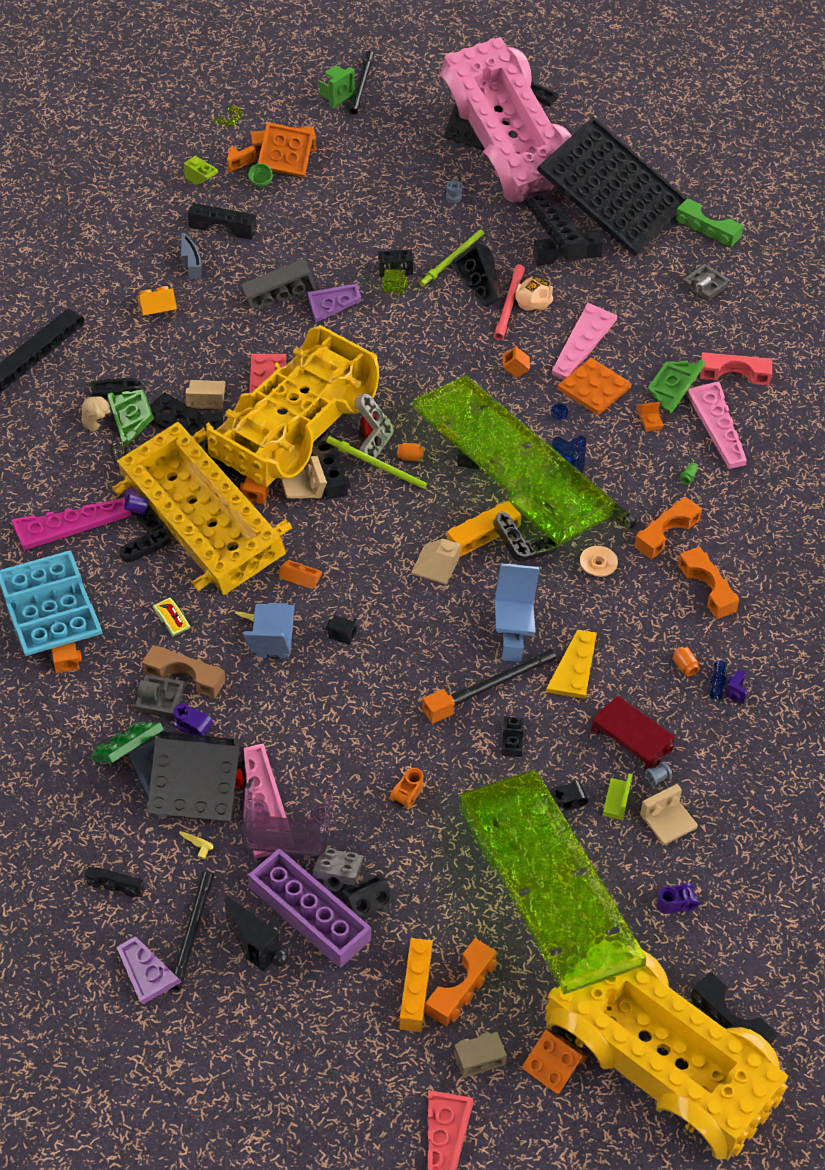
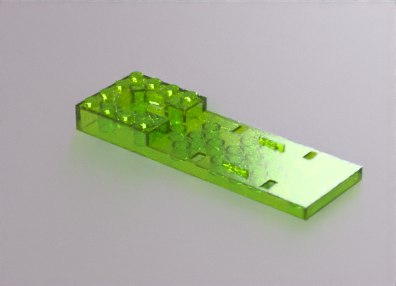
(528, 474)
(540, 853)

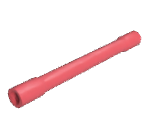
(502, 325)

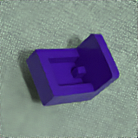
(734, 688)

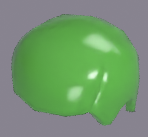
(260, 175)

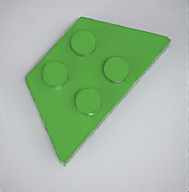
(673, 382)
(131, 413)

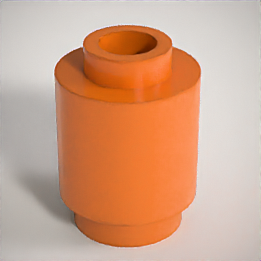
(410, 452)
(686, 661)

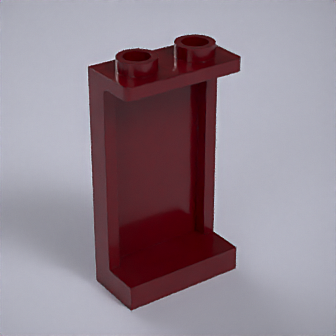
(634, 731)

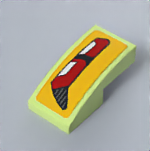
(172, 616)

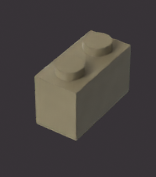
(479, 1054)

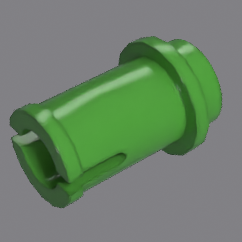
(687, 476)

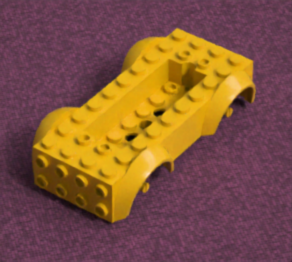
(279, 446)
(730, 1071)

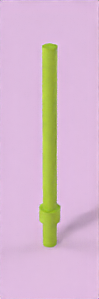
(433, 273)
(344, 447)

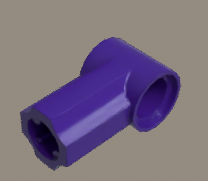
(134, 501)

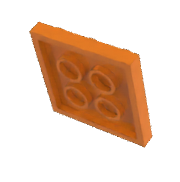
(286, 149)
(594, 386)

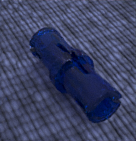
(718, 680)

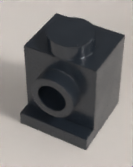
(341, 629)

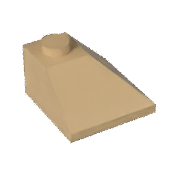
(437, 561)

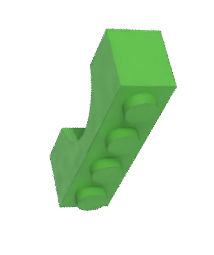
(725, 231)

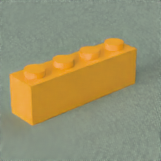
(480, 529)
(416, 985)

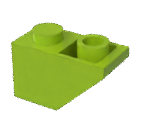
(198, 170)

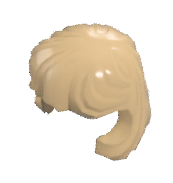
(92, 410)

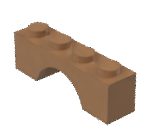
(163, 662)

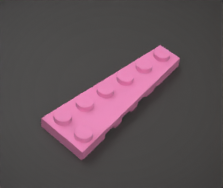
(585, 336)
(714, 414)
(264, 787)

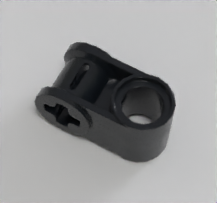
(569, 796)

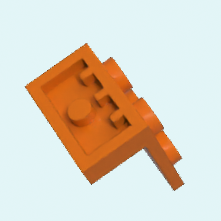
(553, 1060)

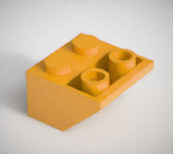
(156, 302)

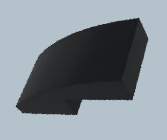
(512, 736)

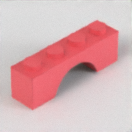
(754, 368)

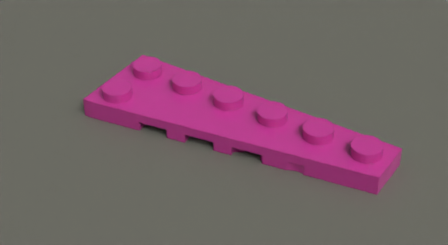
(40, 530)

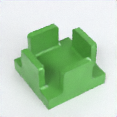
(340, 86)

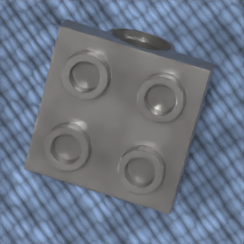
(706, 282)
(159, 695)
(340, 865)

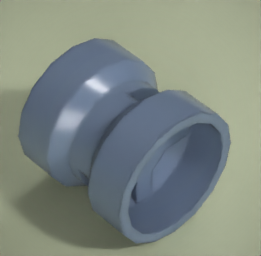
(454, 191)

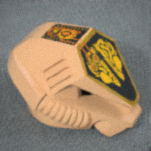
(534, 294)

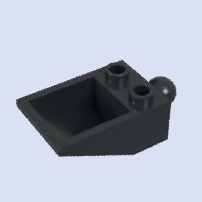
(255, 937)

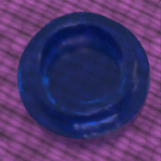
(559, 411)

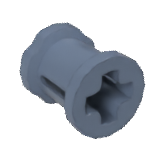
(658, 773)

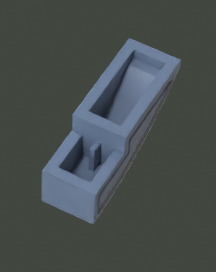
(190, 257)

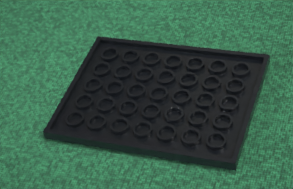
(612, 185)

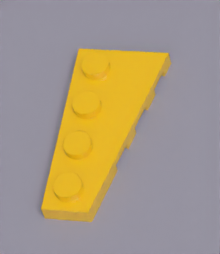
(574, 669)

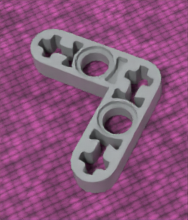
(381, 427)

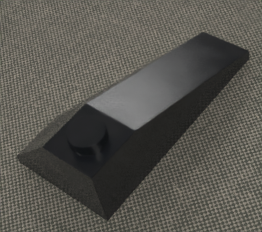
(479, 272)

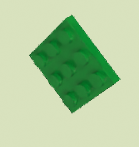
(126, 742)

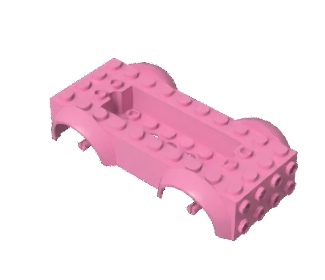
(501, 76)

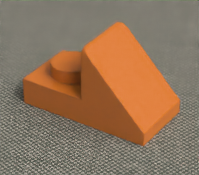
(239, 159)
(650, 416)

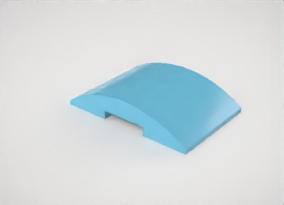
(48, 603)

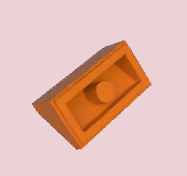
(300, 574)

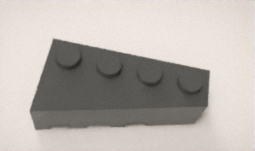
(280, 284)

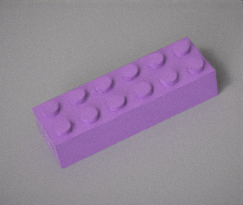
(309, 907)

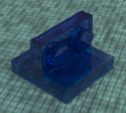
(572, 451)

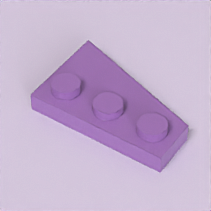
(332, 300)
(145, 970)

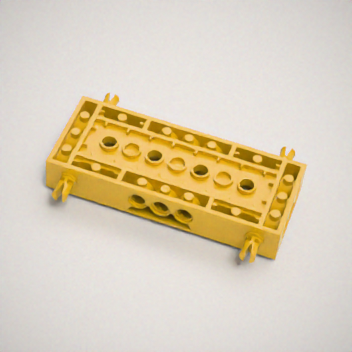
(218, 500)

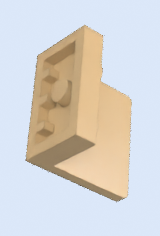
(205, 394)
(308, 483)
(667, 815)

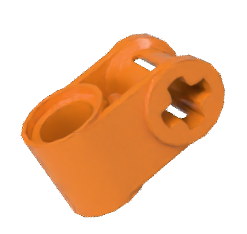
(407, 791)

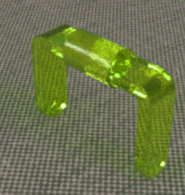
(234, 119)

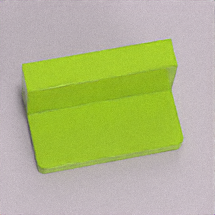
(617, 798)

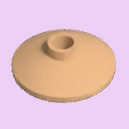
(598, 555)

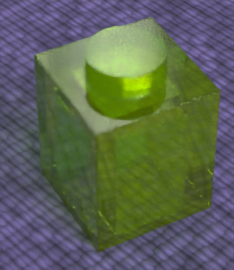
(395, 281)

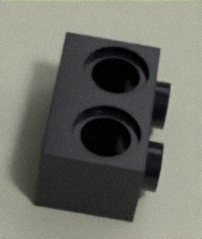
(395, 260)
(366, 892)

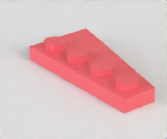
(447, 1128)

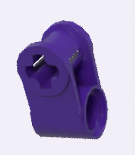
(193, 721)
(680, 897)

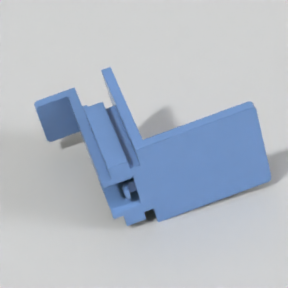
(515, 607)
(271, 630)

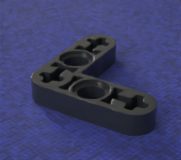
(153, 534)
(519, 548)

